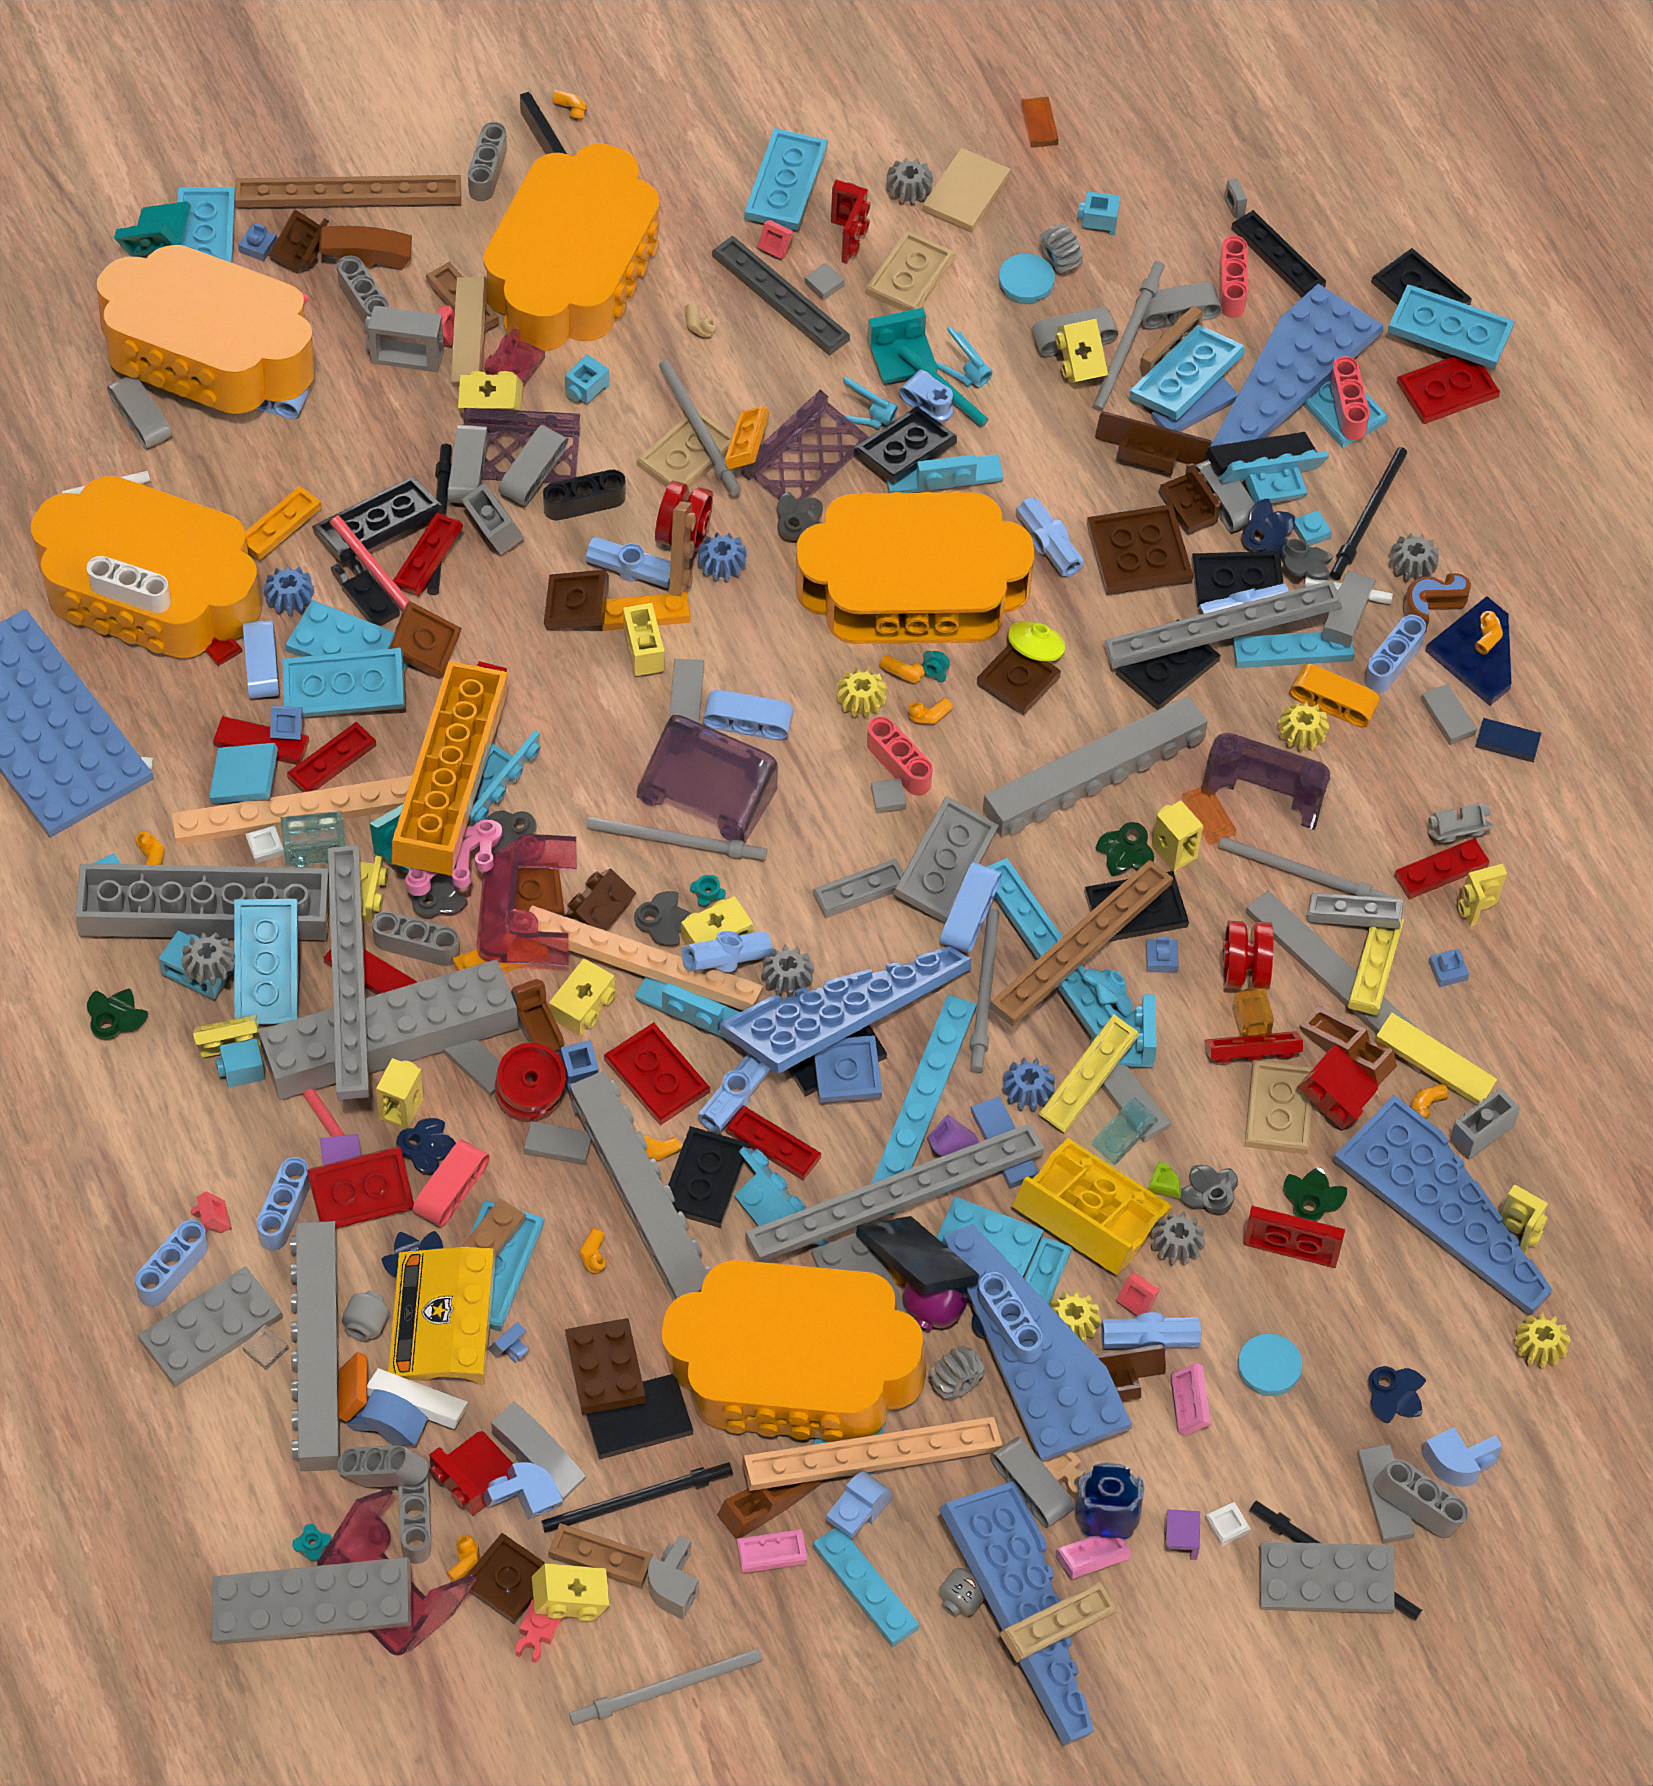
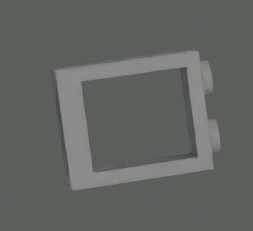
(408, 325)

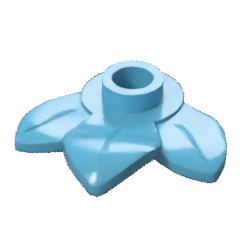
(1110, 988)

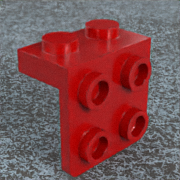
(850, 210)
(1338, 1087)
(469, 1470)

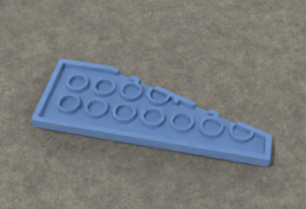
(1296, 363)
(801, 1025)
(1423, 1179)
(1068, 1391)
(1011, 1569)

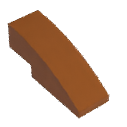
(367, 244)
(1332, 1030)
(756, 1507)

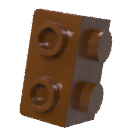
(297, 242)
(1192, 500)
(601, 901)

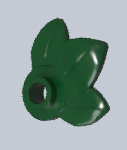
(1125, 852)
(116, 1011)
(1313, 1192)

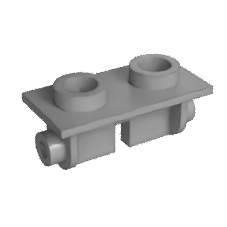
(1447, 825)

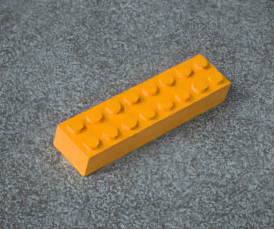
(449, 768)

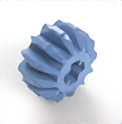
(722, 556)
(288, 590)
(1028, 1073)

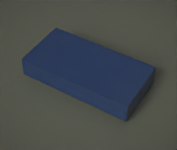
(1508, 740)

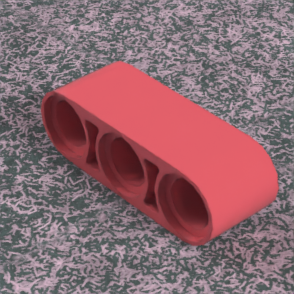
(1233, 276)
(1349, 398)
(894, 744)
(450, 1183)

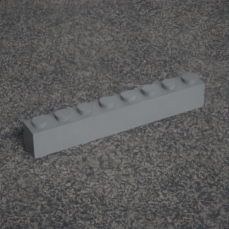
(1095, 766)
(639, 1185)
(316, 1346)

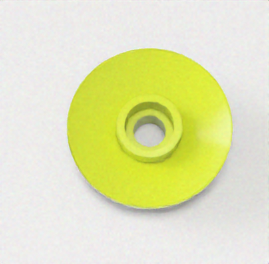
(1036, 641)

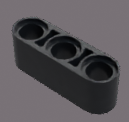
(584, 494)

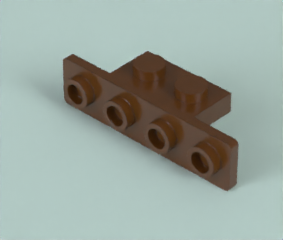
(1150, 443)
(1131, 1364)

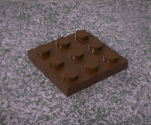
(1139, 549)

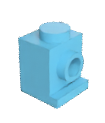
(1099, 211)
(586, 379)

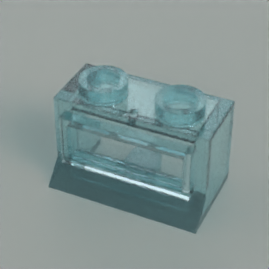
(310, 836)

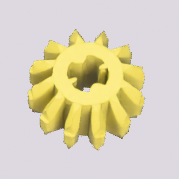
(861, 692)
(1303, 726)
(1078, 1314)
(1554, 1339)

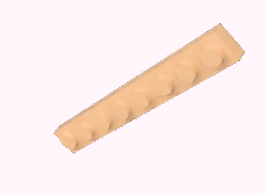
(259, 814)
(650, 961)
(871, 1453)

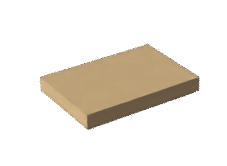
(966, 189)
(910, 272)
(681, 454)
(1277, 1109)

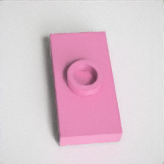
(1190, 1399)
(771, 1551)
(1092, 1555)

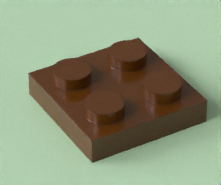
(576, 599)
(1018, 679)
(505, 1577)

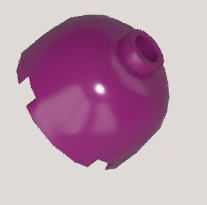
(933, 1309)

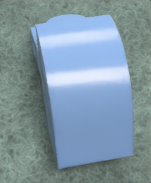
(1455, 1462)
(532, 1486)
(860, 1503)

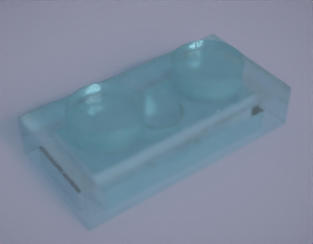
(1124, 1131)

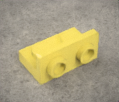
(372, 878)
(1481, 891)
(213, 1035)
(1525, 1215)

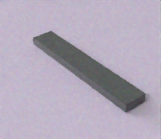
(781, 295)

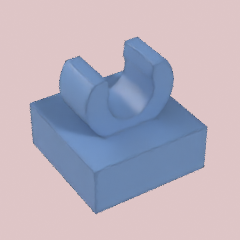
(257, 242)
(286, 722)
(1162, 955)
(1448, 968)
(510, 1344)

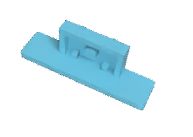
(950, 473)
(1275, 478)
(497, 774)
(684, 1005)
(766, 1192)

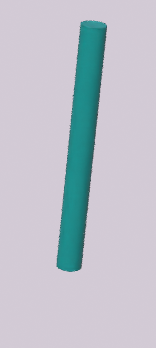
(958, 399)

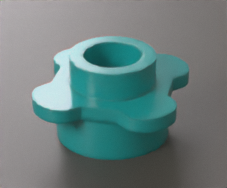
(935, 665)
(707, 882)
(310, 1551)

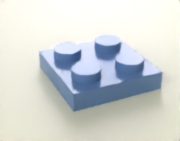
(848, 1070)

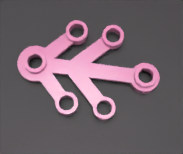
(482, 834)

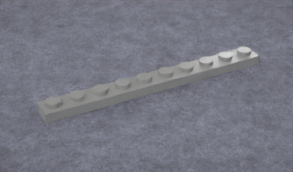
(348, 973)
(894, 1193)

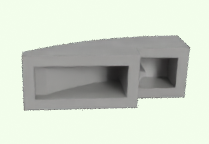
(1354, 596)
(536, 1446)

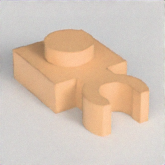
(1065, 1469)

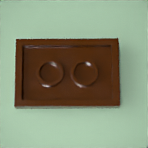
(605, 1366)

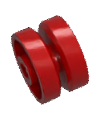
(701, 505)
(1246, 955)
(530, 1082)

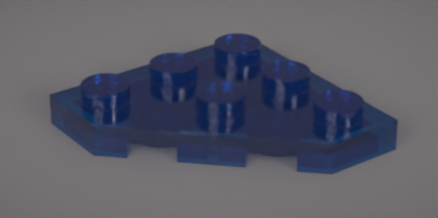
(1455, 650)

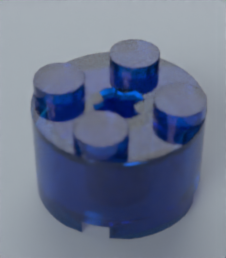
(1109, 1501)

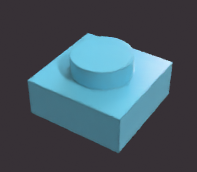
(1312, 528)

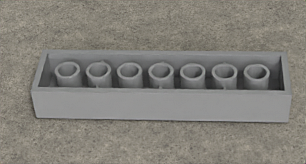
(192, 899)
(399, 1026)

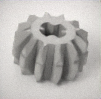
(909, 181)
(1061, 248)
(1414, 557)
(208, 958)
(787, 970)
(1177, 1249)
(957, 1372)

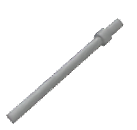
(1148, 289)
(720, 467)
(735, 848)
(1296, 868)
(980, 1040)
(604, 1707)

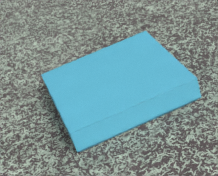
(243, 773)

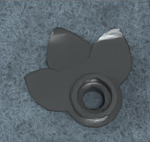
(797, 513)
(1307, 560)
(508, 823)
(443, 898)
(666, 915)
(1210, 1189)

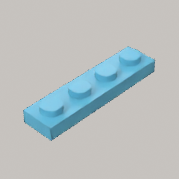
(1288, 650)
(866, 1586)

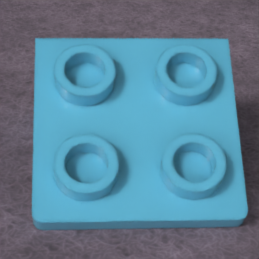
(1144, 1021)

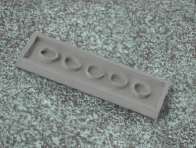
(311, 1601)

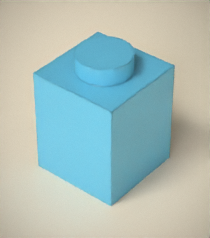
(240, 1063)

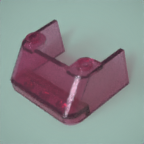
(512, 933)
(365, 1538)

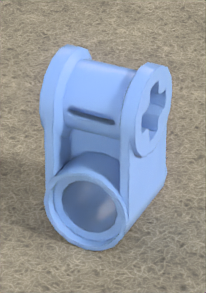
(929, 395)

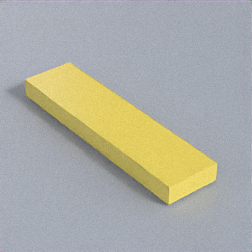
(1374, 969)
(1435, 1059)
(1089, 1073)

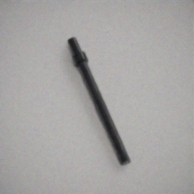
(442, 473)
(1348, 551)
(698, 1478)
(1281, 1525)

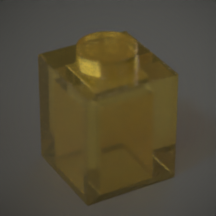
(1252, 1012)

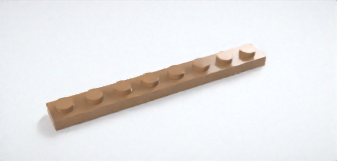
(347, 191)
(1080, 943)

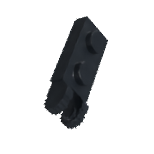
(366, 593)

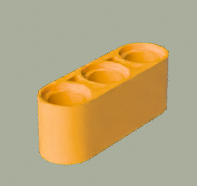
(1335, 695)

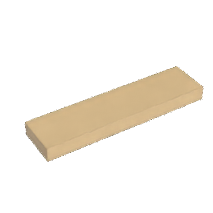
(468, 326)
(1058, 1622)

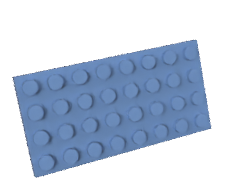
(55, 736)

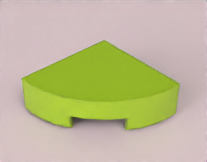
(1165, 1181)

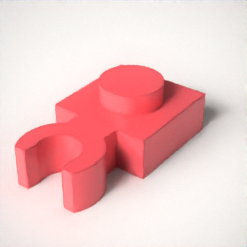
(537, 1629)

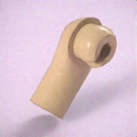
(696, 324)

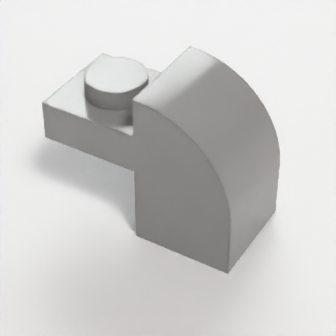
(668, 1584)

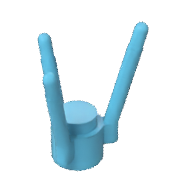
(975, 369)
(881, 410)

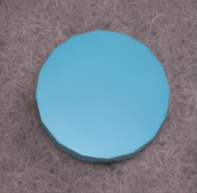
(1026, 278)
(1270, 1364)

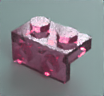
(515, 357)

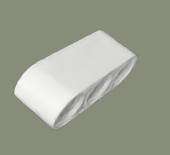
(115, 581)

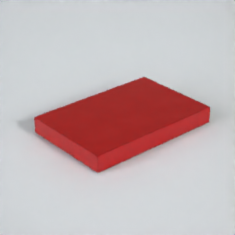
(1447, 388)
(657, 1073)
(361, 1187)
(1293, 1236)

